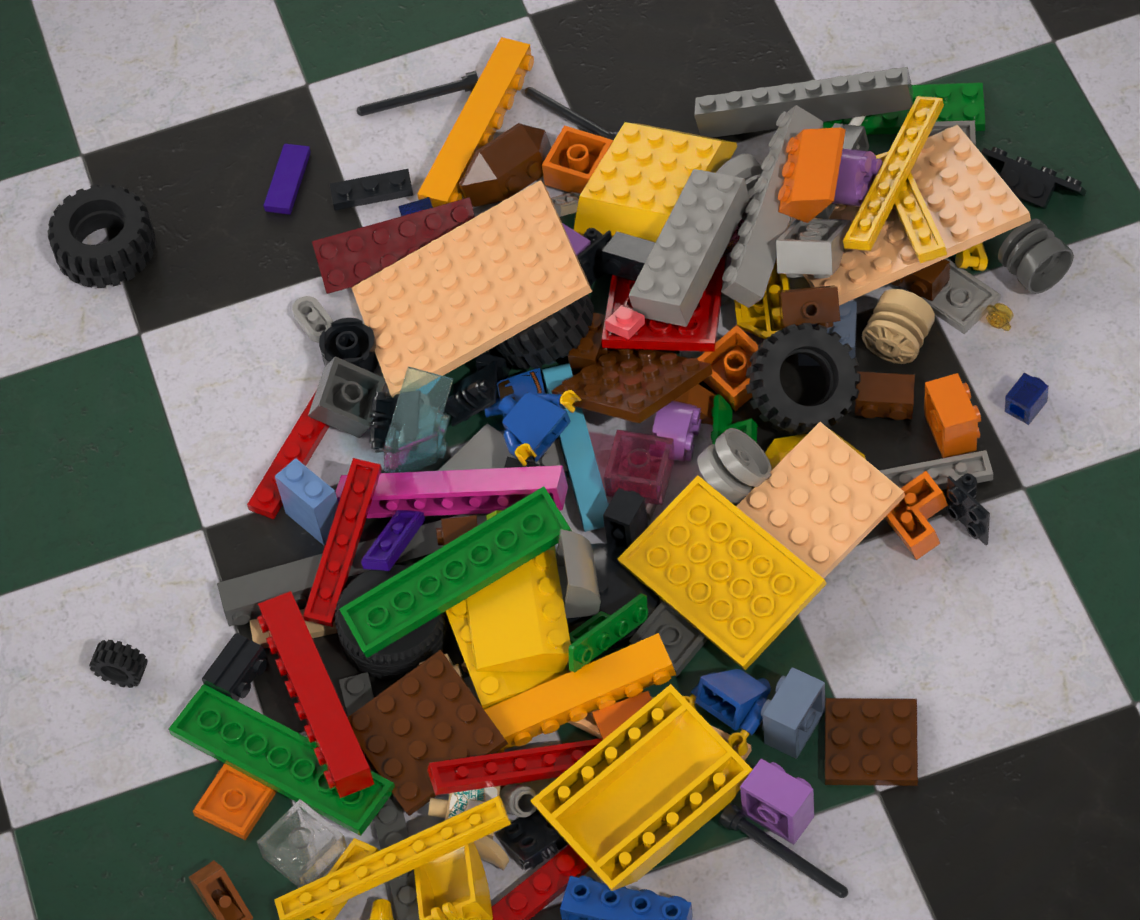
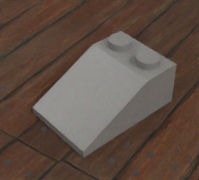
(811, 247)

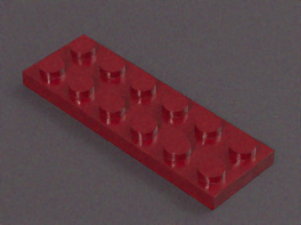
(362, 252)

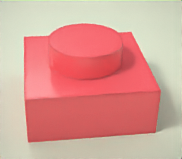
(625, 322)

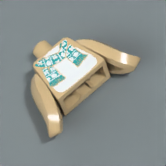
(463, 801)

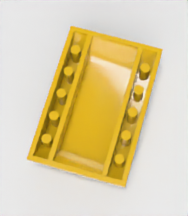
(644, 178)
(643, 789)

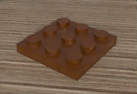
(871, 742)

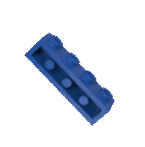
(595, 901)

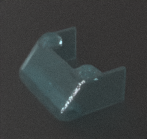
(418, 423)

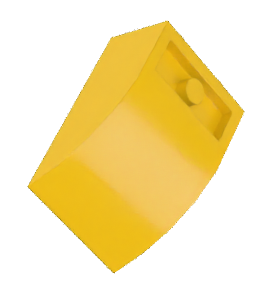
(454, 887)

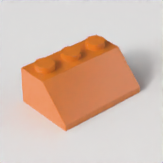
(811, 172)

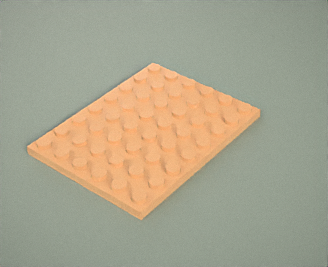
(965, 203)
(472, 288)

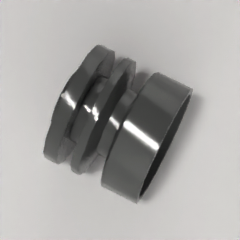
(1035, 256)

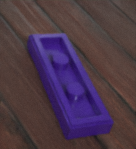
(287, 178)
(393, 540)

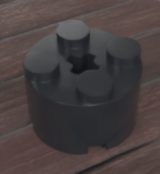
(351, 342)

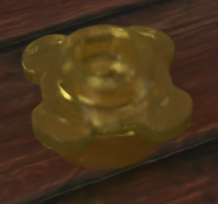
(999, 316)

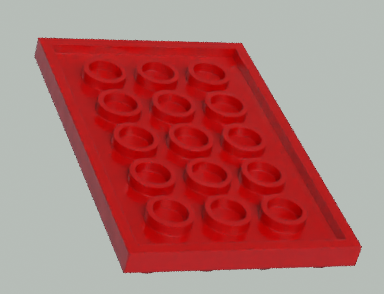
(657, 335)

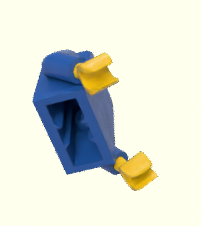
(535, 422)
(734, 700)

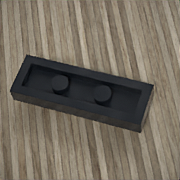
(371, 189)

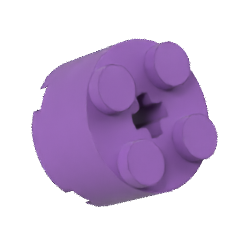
(855, 176)
(681, 423)

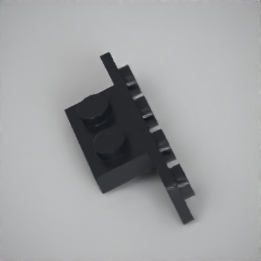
(1028, 182)

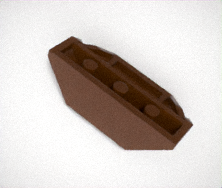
(505, 165)

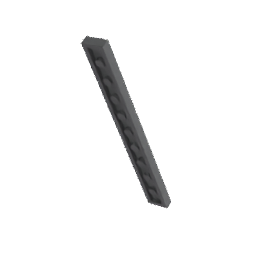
(390, 820)

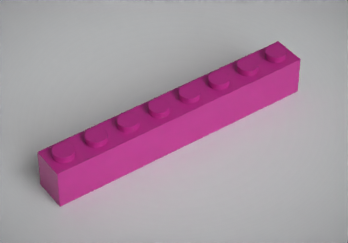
(462, 490)

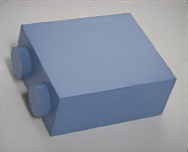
(307, 499)

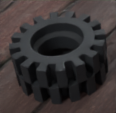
(118, 663)

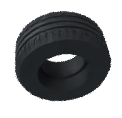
(400, 656)

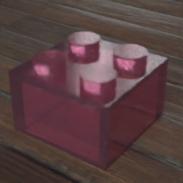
(640, 465)

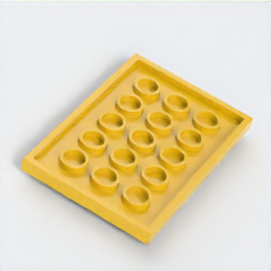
(722, 572)

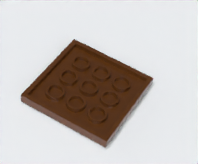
(634, 382)
(421, 722)

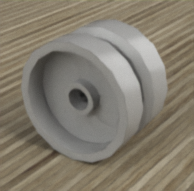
(734, 465)

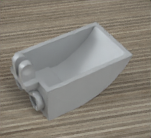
(577, 575)

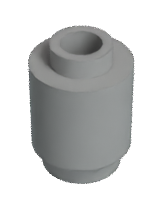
(517, 799)

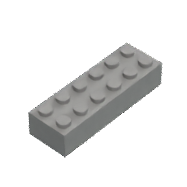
(689, 247)

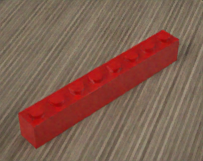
(315, 695)

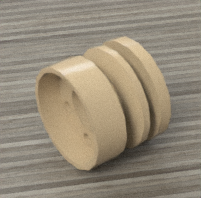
(898, 326)

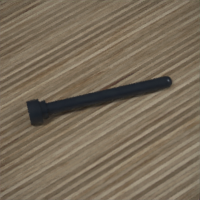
(467, 83)
(568, 114)
(735, 819)

